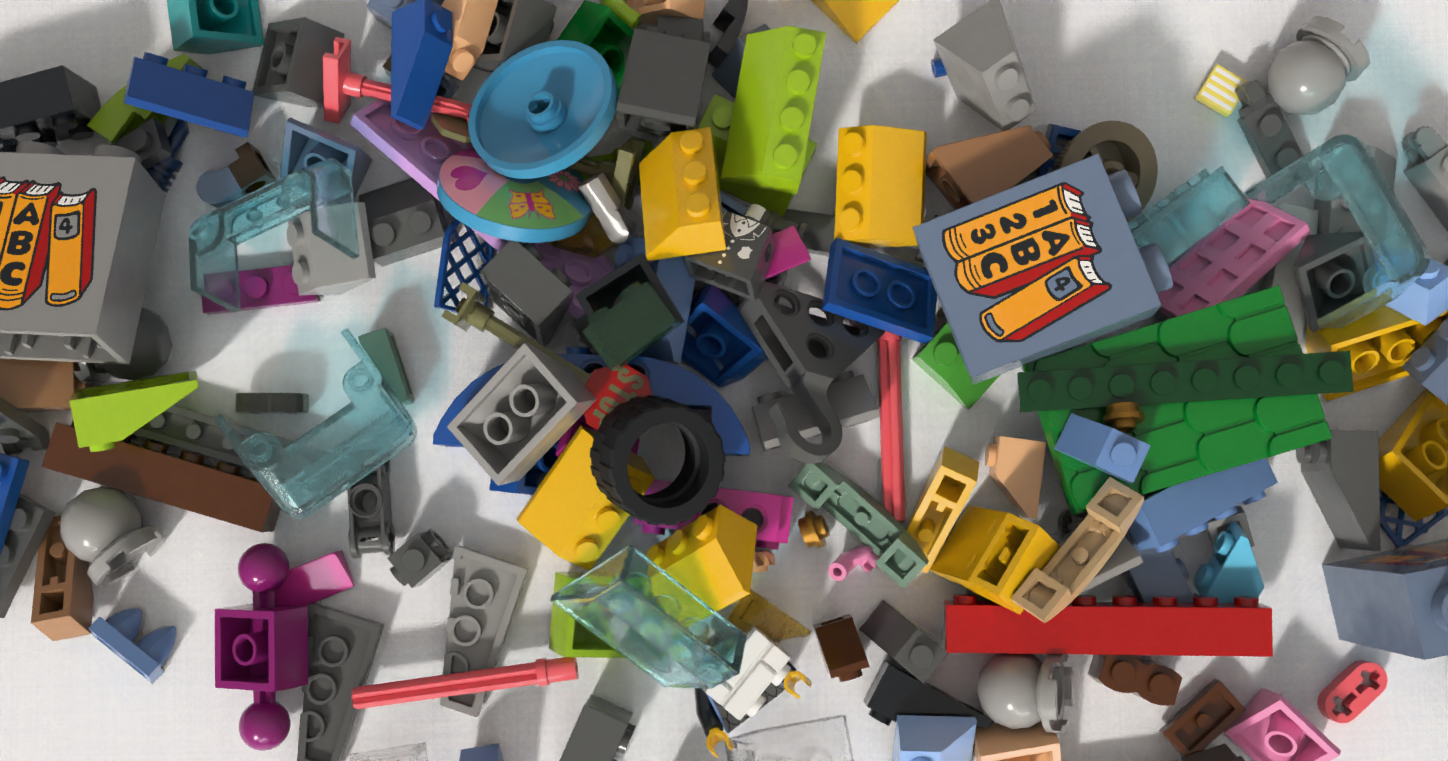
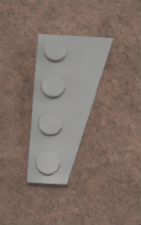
(480, 614)

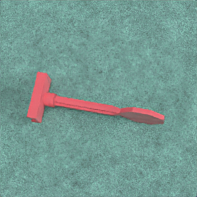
(341, 84)

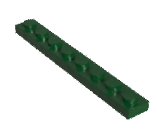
(1186, 381)

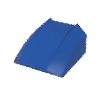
(719, 339)

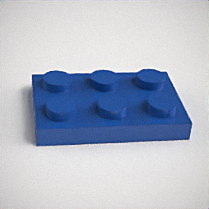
(880, 291)

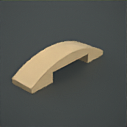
(1083, 553)

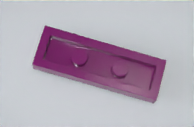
(264, 290)

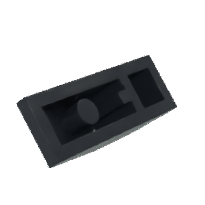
(901, 693)

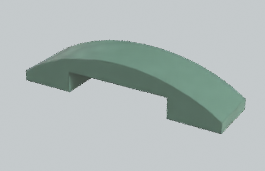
(864, 518)

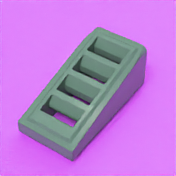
(384, 353)

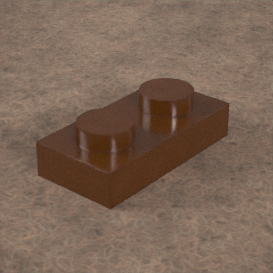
(1202, 719)

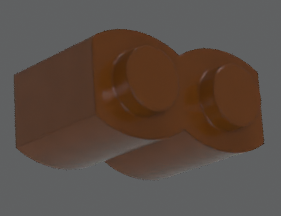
(1136, 676)

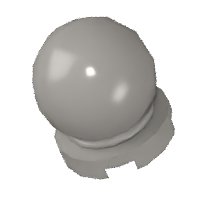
(1315, 68)
(108, 531)
(1024, 690)

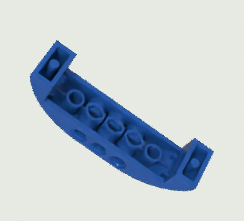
(665, 381)

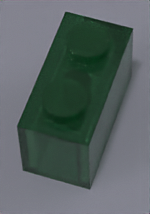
(630, 325)

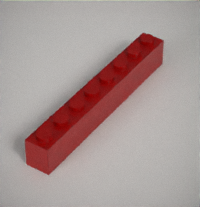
(1113, 627)

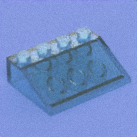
(654, 622)

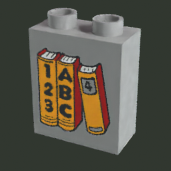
(74, 252)

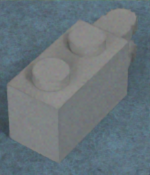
(1429, 169)

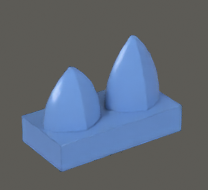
(145, 655)

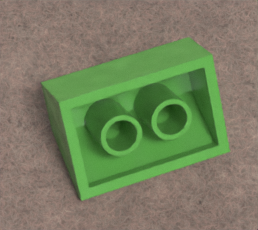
(944, 363)

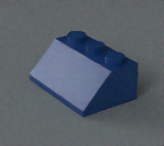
(189, 95)

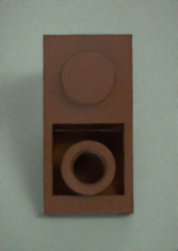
(841, 648)

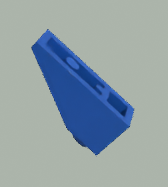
(418, 59)

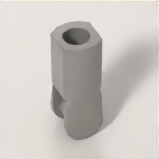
(608, 208)

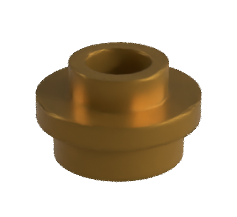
(1123, 416)
(813, 529)

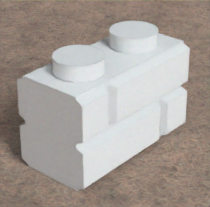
(761, 664)

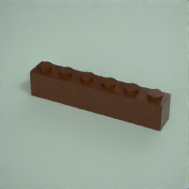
(166, 478)

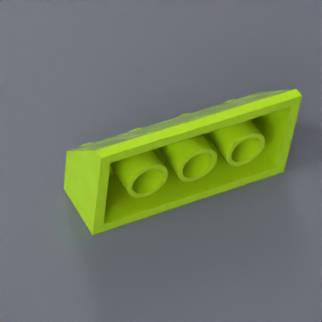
(774, 108)

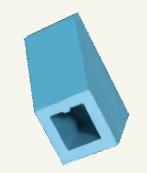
(1230, 569)

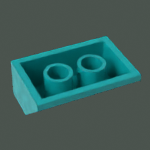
(214, 25)

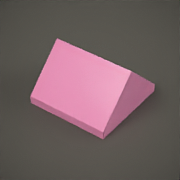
(1278, 732)

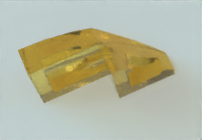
(589, 241)
(768, 618)

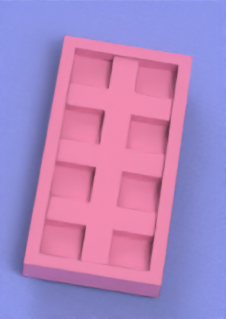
(1231, 258)

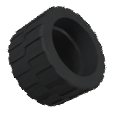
(699, 474)

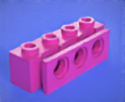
(775, 513)

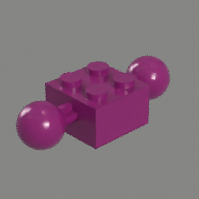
(262, 647)

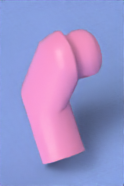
(850, 559)

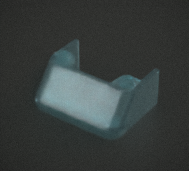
(1349, 170)
(213, 238)
(335, 451)

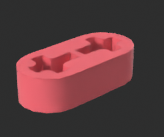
(1358, 698)

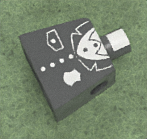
(747, 257)

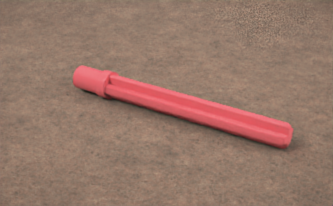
(891, 424)
(540, 672)

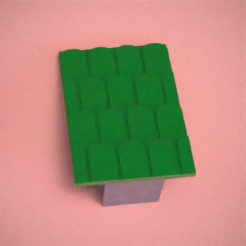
(1198, 436)

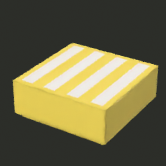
(1219, 90)

